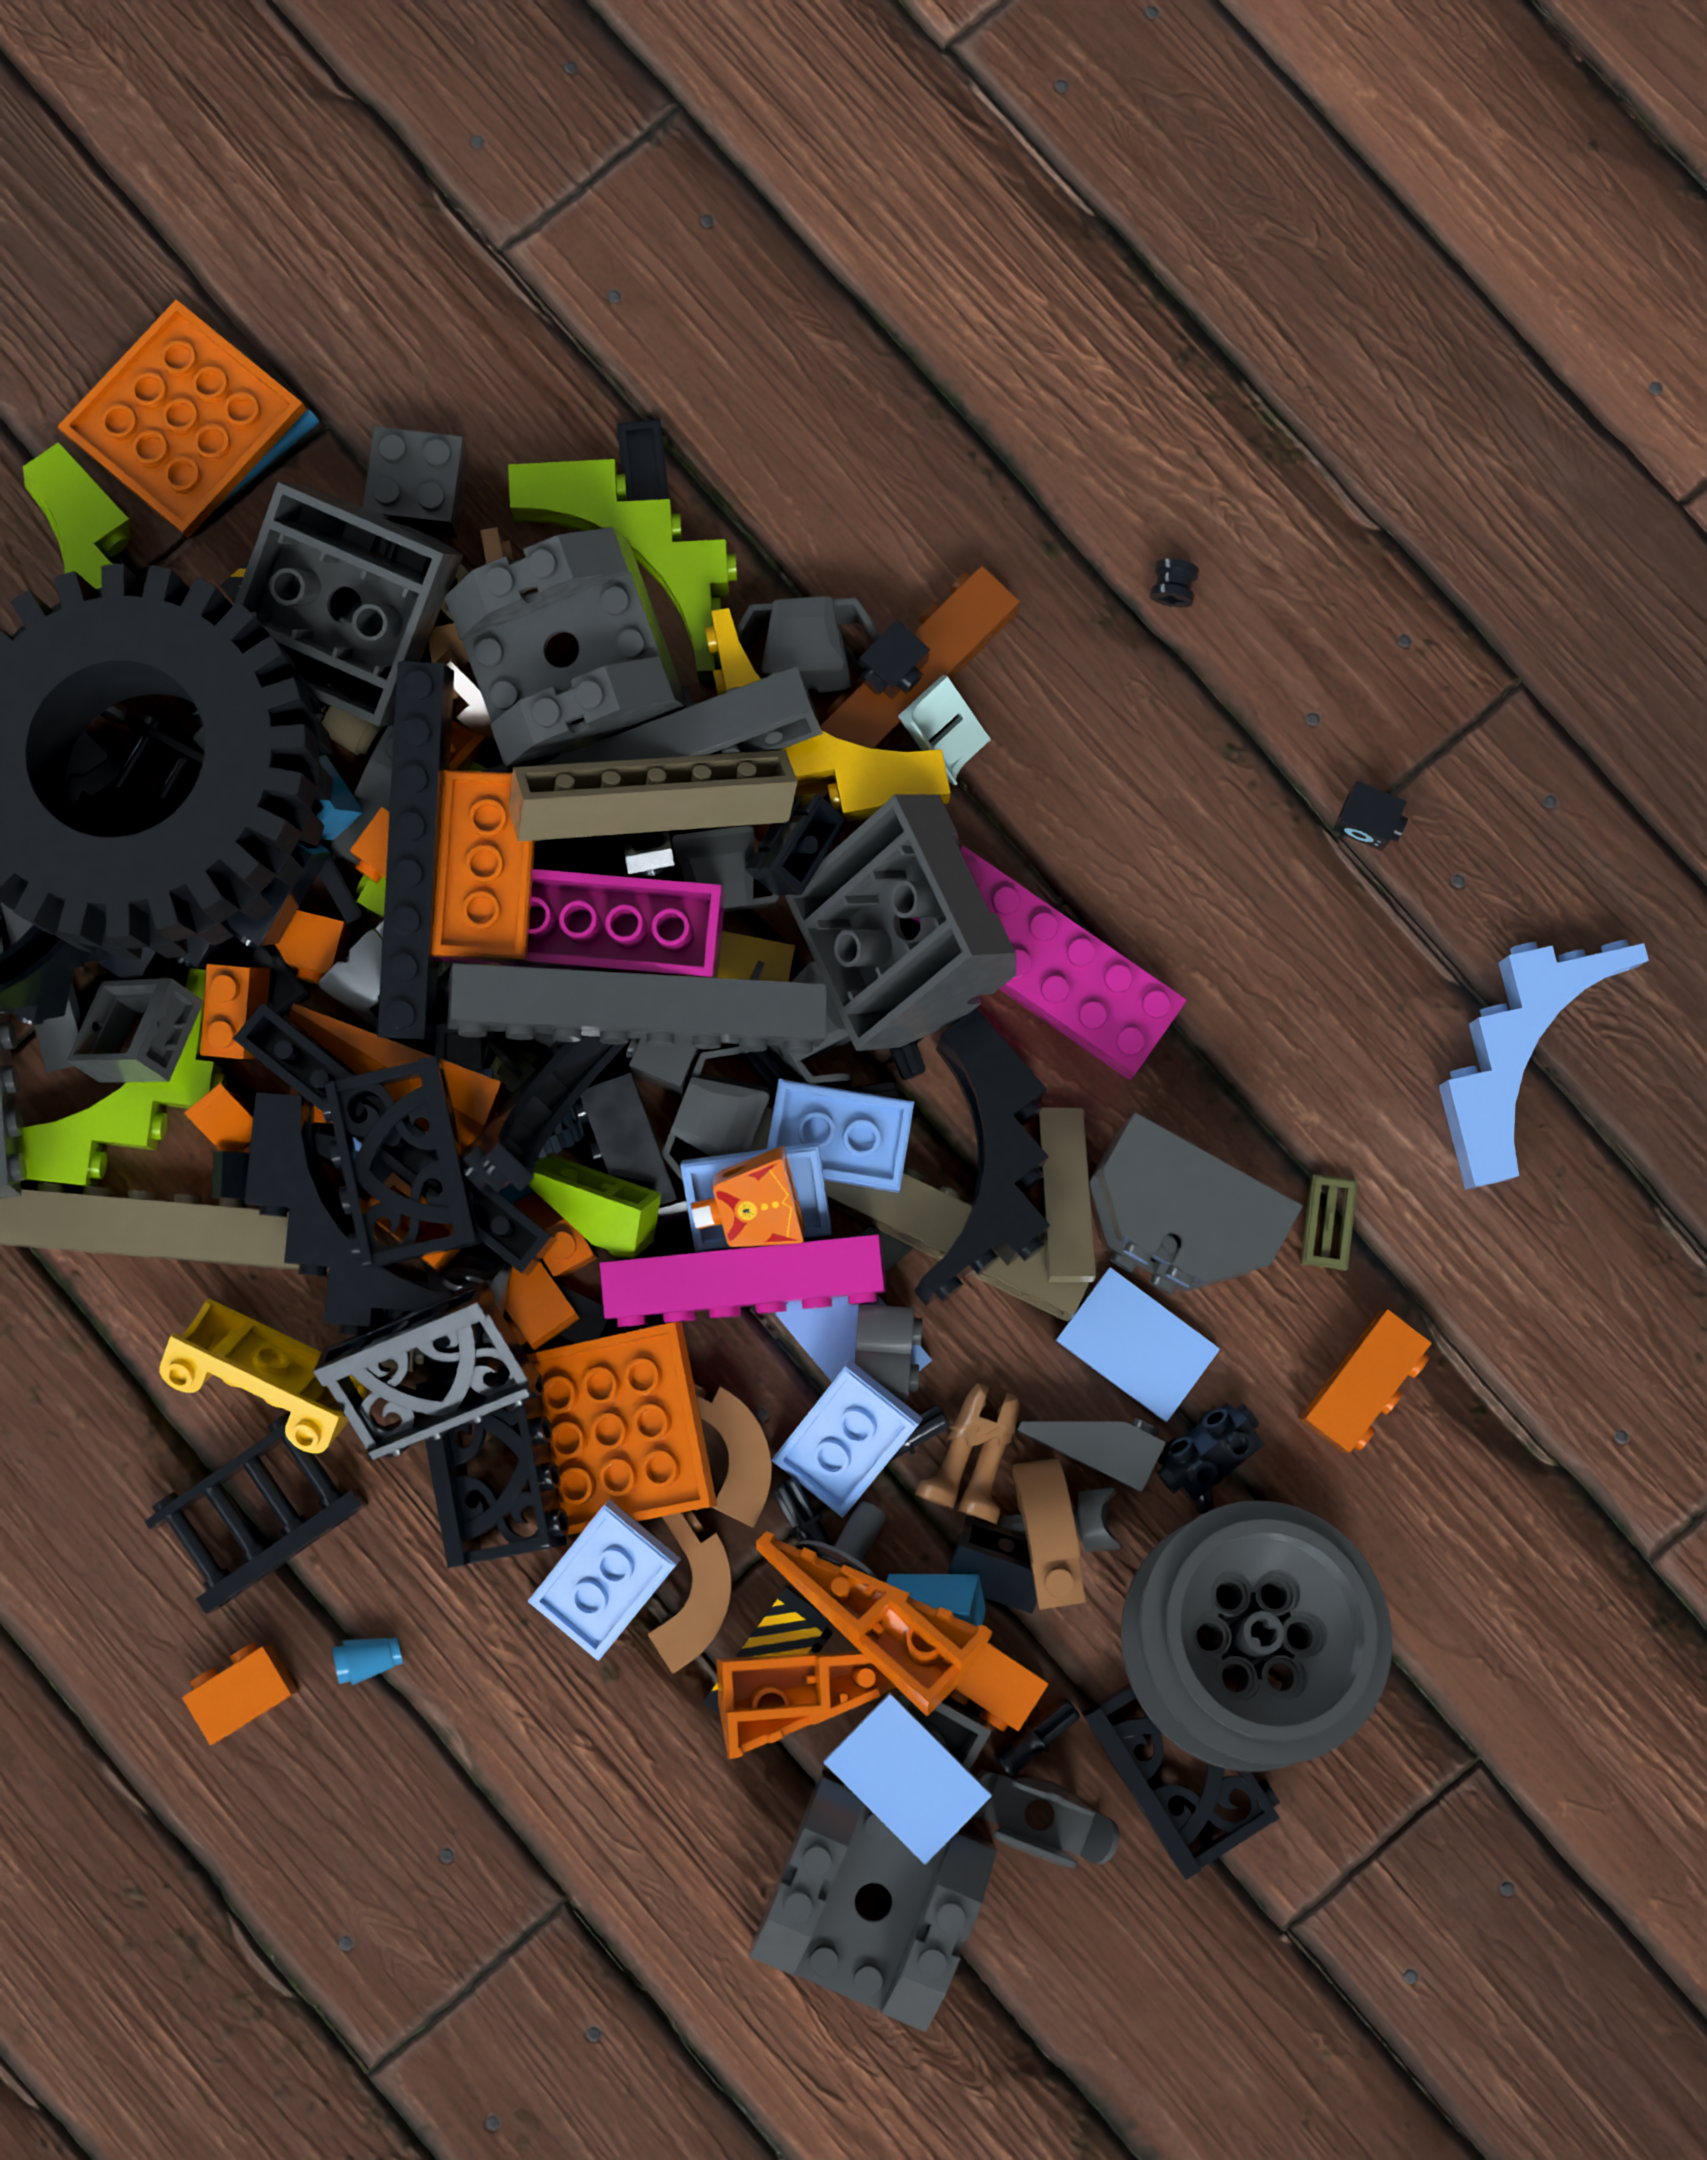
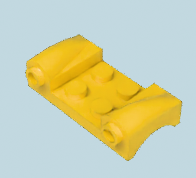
(260, 1362)

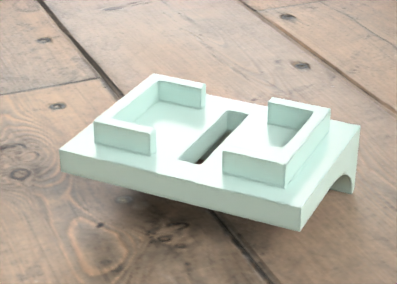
(932, 712)

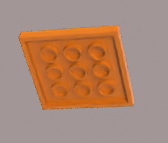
(182, 418)
(626, 1425)

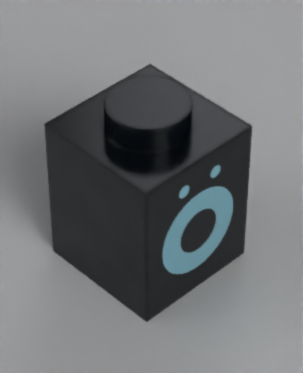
(1371, 816)

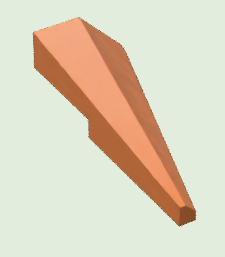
(471, 1093)
(910, 1642)
(782, 1693)

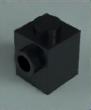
(894, 661)

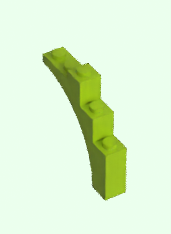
(588, 497)
(78, 512)
(131, 1117)

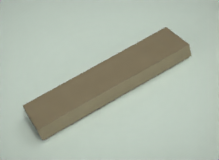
(1066, 1195)

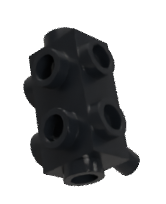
(1209, 1453)

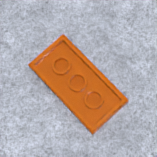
(481, 872)

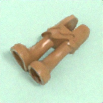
(967, 1432)

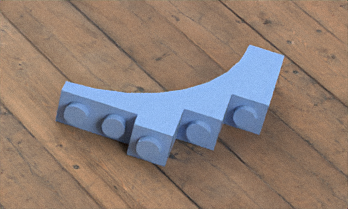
(1483, 1103)

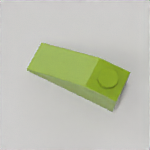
(598, 1205)

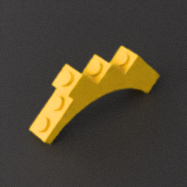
(861, 775)

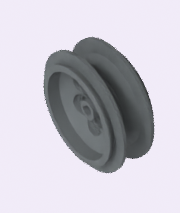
(1319, 1591)

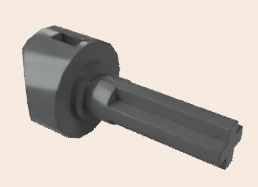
(1089, 1520)

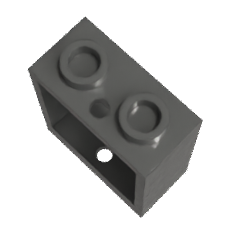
(158, 1042)

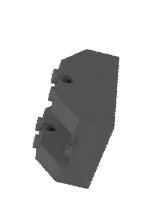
(327, 543)
(585, 589)
(850, 914)
(1183, 1209)
(883, 1962)

